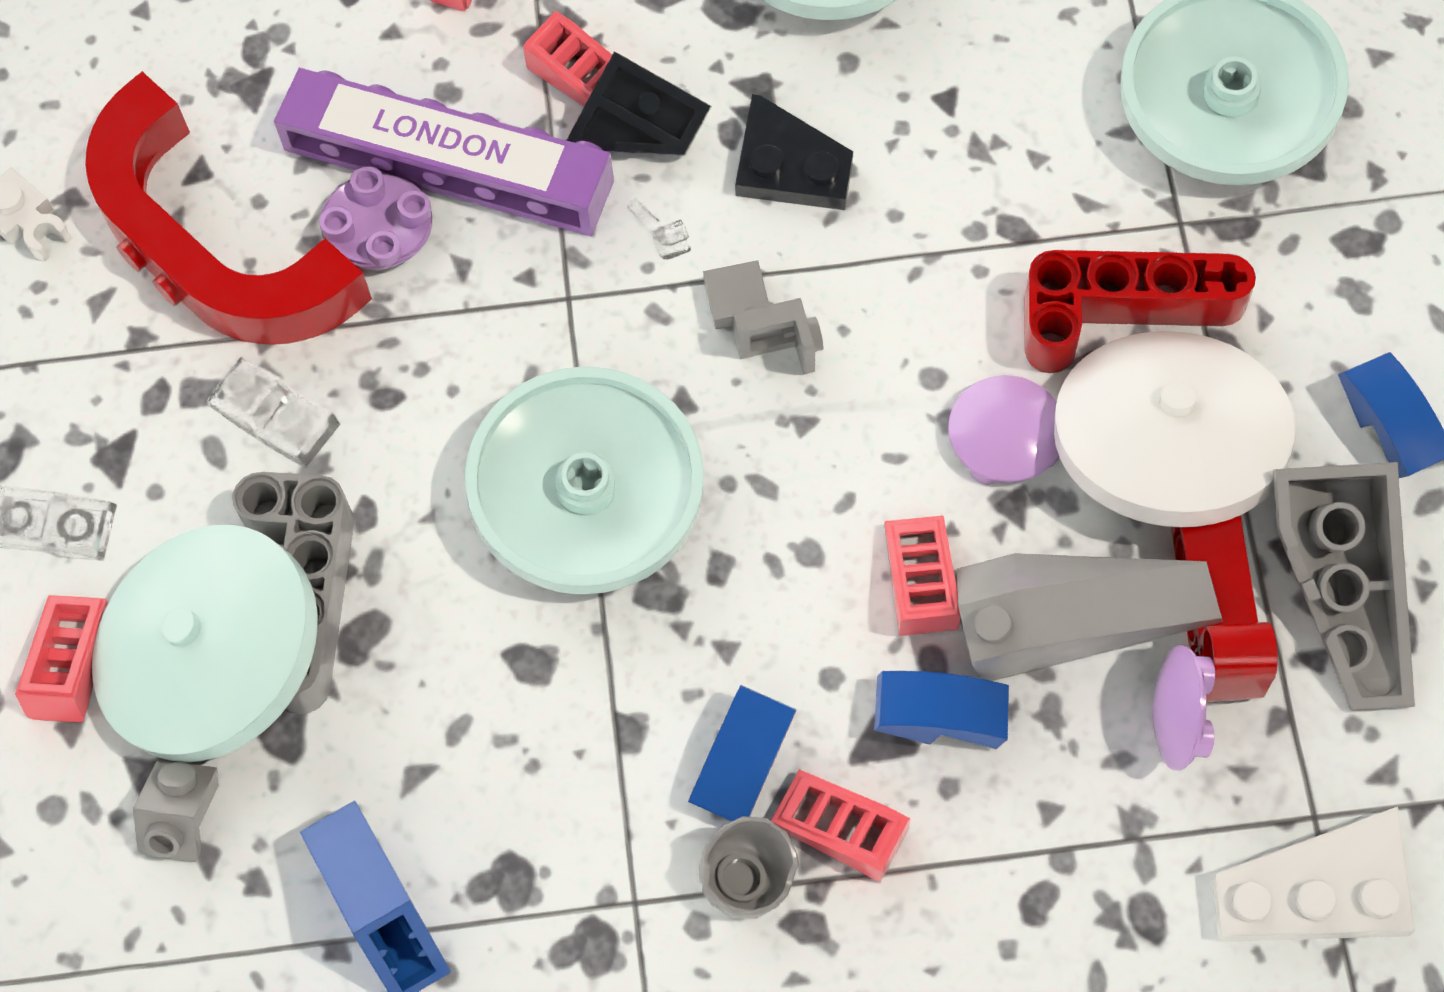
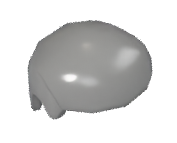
(748, 867)

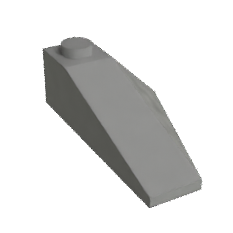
(1350, 564)
(1062, 608)

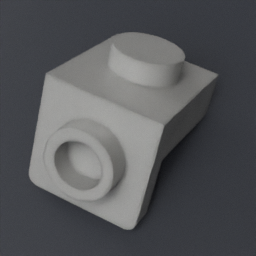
(775, 327)
(173, 809)

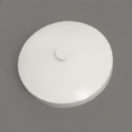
(1173, 428)

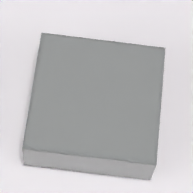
(733, 290)

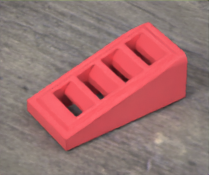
(555, 46)
(930, 616)
(61, 694)
(873, 863)

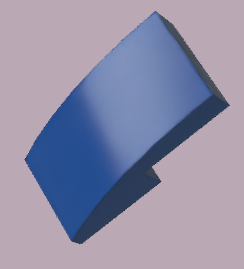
(1401, 415)
(944, 704)
(742, 754)

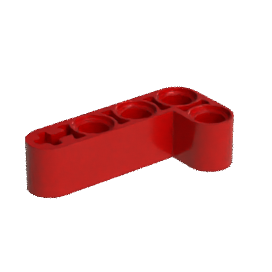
(1136, 302)
(1239, 646)

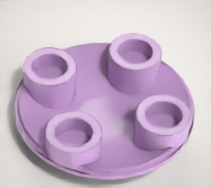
(377, 219)
(1004, 429)
(1181, 707)

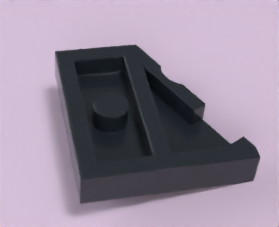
(639, 112)
(791, 160)

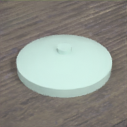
(1234, 87)
(584, 480)
(204, 643)

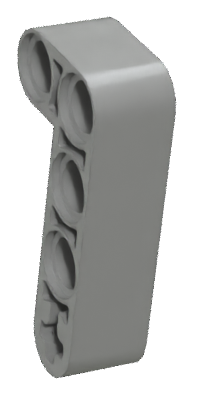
(306, 540)

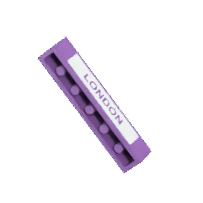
(446, 150)

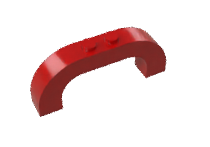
(259, 309)

